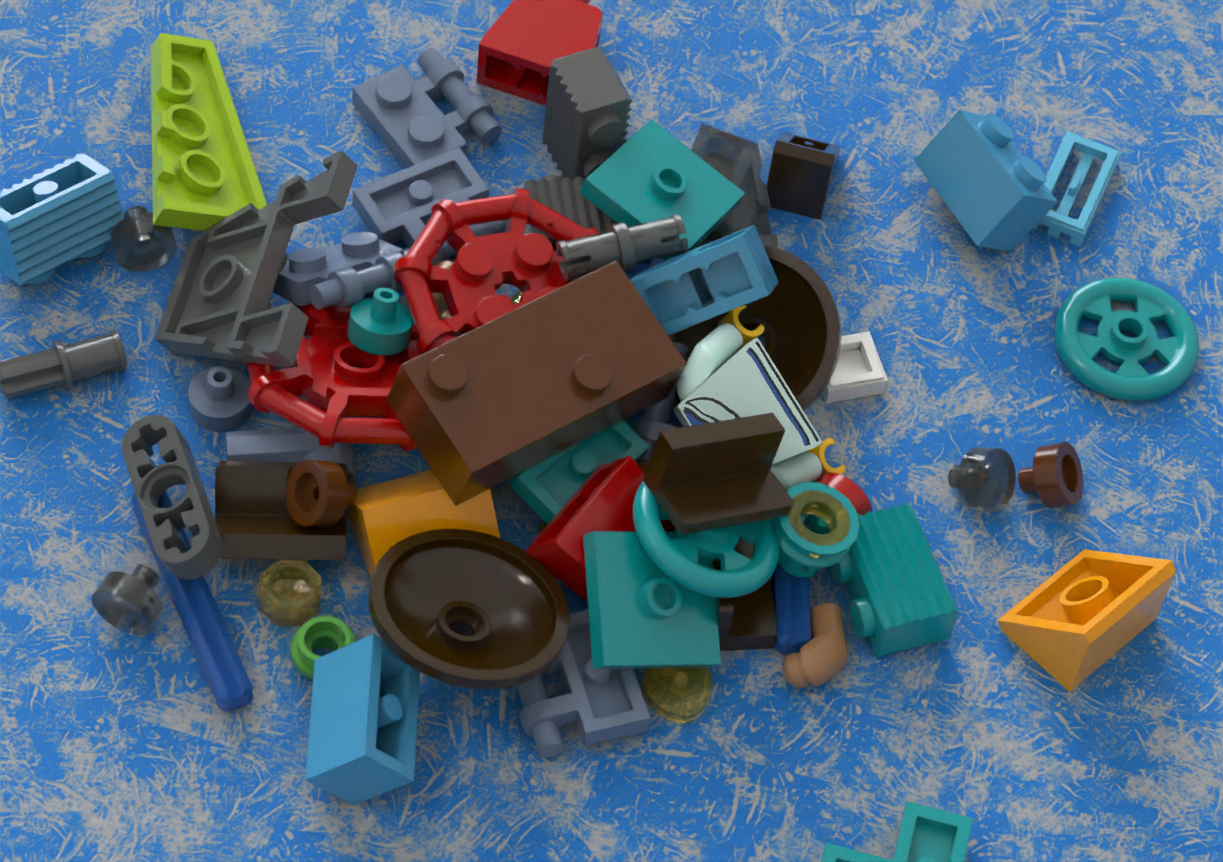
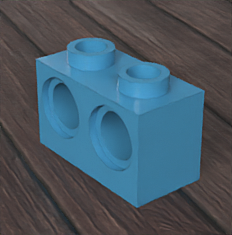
(707, 280)

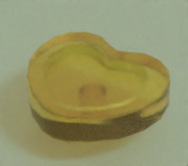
(677, 692)

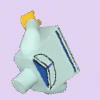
(734, 379)

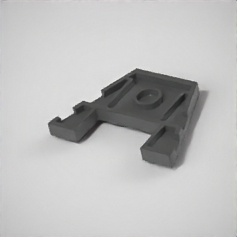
(231, 269)

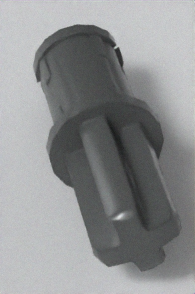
(62, 365)

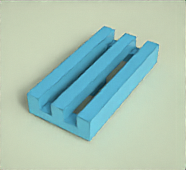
(1059, 220)

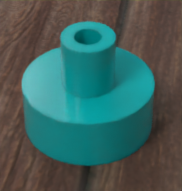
(380, 324)

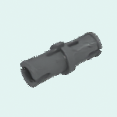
(622, 245)

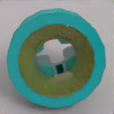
(823, 537)

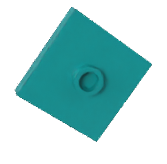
(660, 178)
(642, 613)

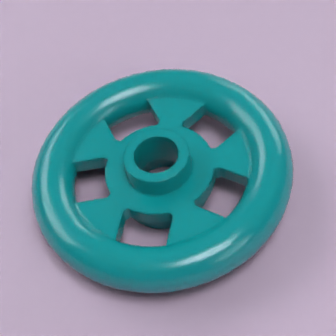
(1131, 379)
(681, 556)

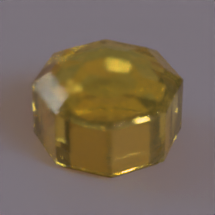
(289, 592)

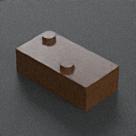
(535, 382)

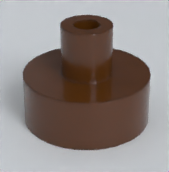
(1054, 475)
(318, 493)

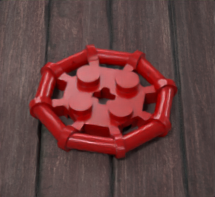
(482, 263)
(333, 386)

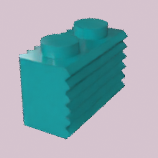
(895, 584)

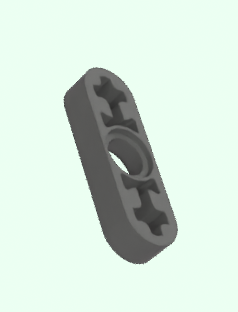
(190, 512)

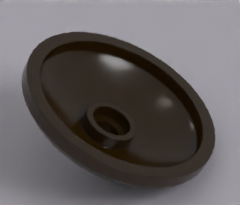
(798, 324)
(468, 609)

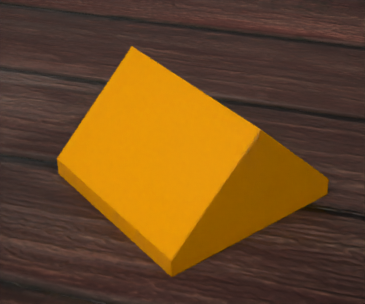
(410, 506)
(1088, 612)

